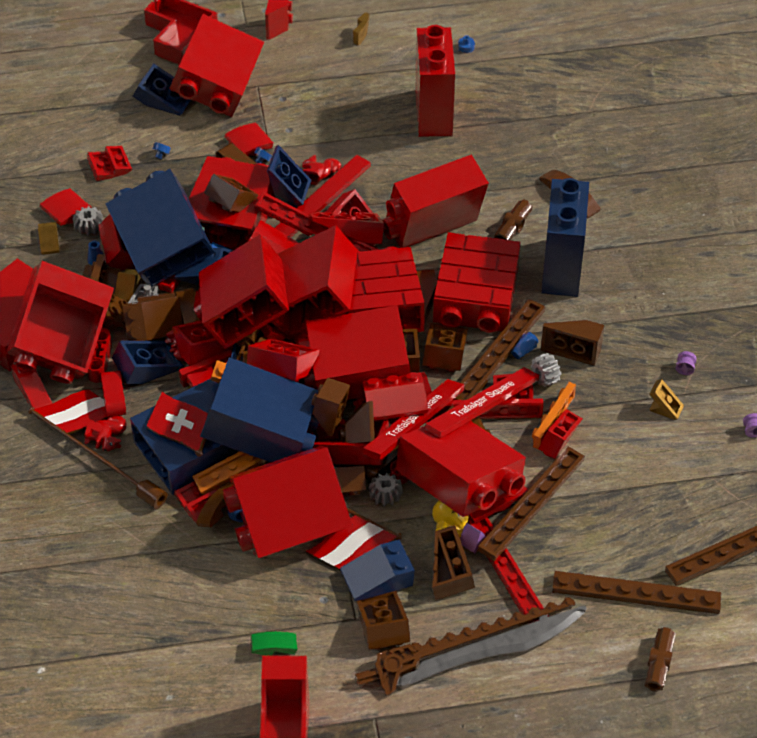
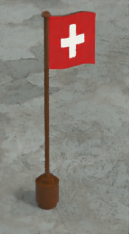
(184, 421)

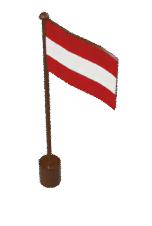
(73, 415)
(350, 543)

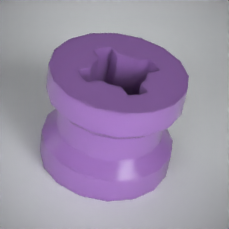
(685, 363)
(750, 424)

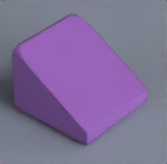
(471, 538)

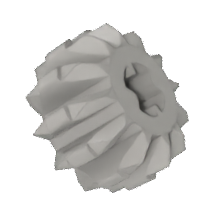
(87, 220)
(547, 368)
(385, 489)

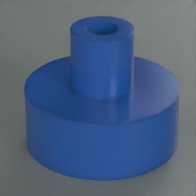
(466, 44)
(161, 149)
(262, 155)

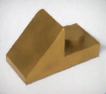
(48, 238)
(127, 284)
(665, 401)

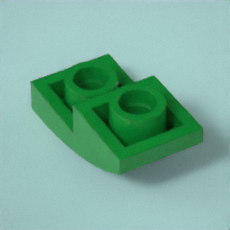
(269, 642)

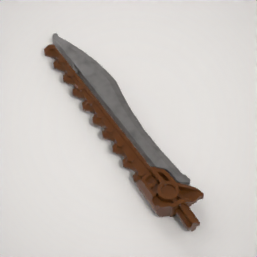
(405, 659)

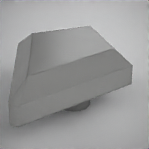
(144, 290)

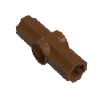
(514, 220)
(660, 659)

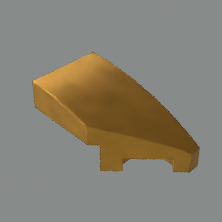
(360, 31)

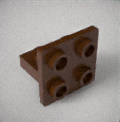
(101, 273)
(114, 314)

